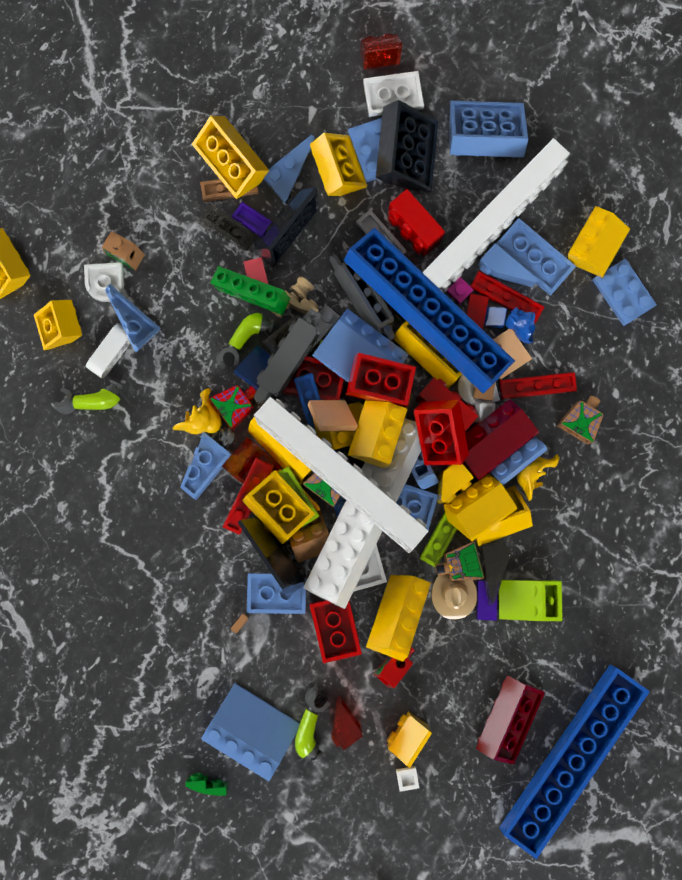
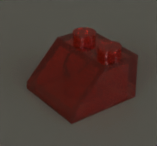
(380, 51)
(243, 457)
(345, 726)

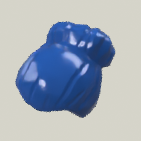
(522, 324)

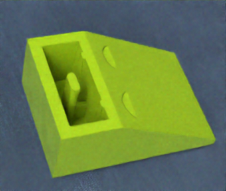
(530, 600)

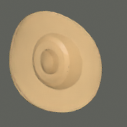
(453, 598)

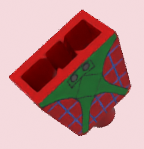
(234, 404)
(390, 673)

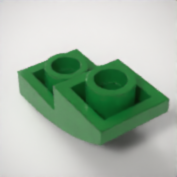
(200, 784)

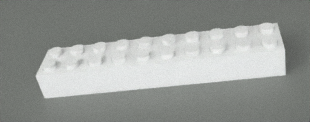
(497, 215)
(340, 475)
(353, 533)

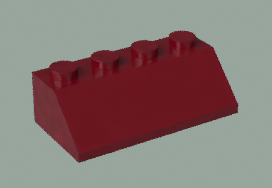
(497, 438)
(510, 720)

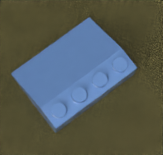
(487, 129)
(354, 336)
(251, 731)

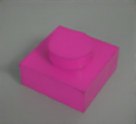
(459, 290)

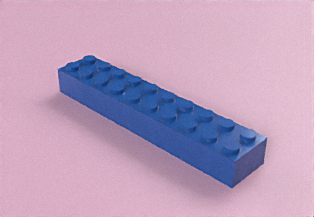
(428, 310)
(573, 761)

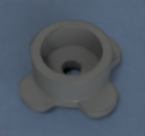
(226, 435)

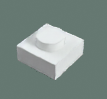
(484, 410)
(407, 778)

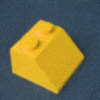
(57, 324)
(408, 738)

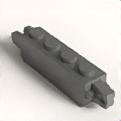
(363, 297)
(288, 357)

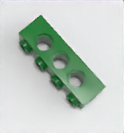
(250, 290)

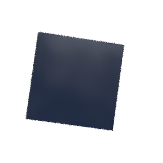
(252, 366)

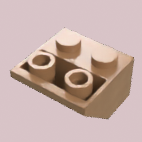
(309, 539)

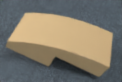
(304, 306)

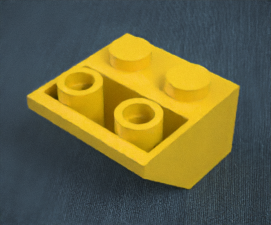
(451, 480)

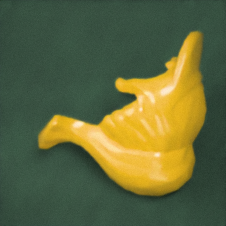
(202, 419)
(529, 475)

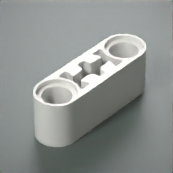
(108, 351)

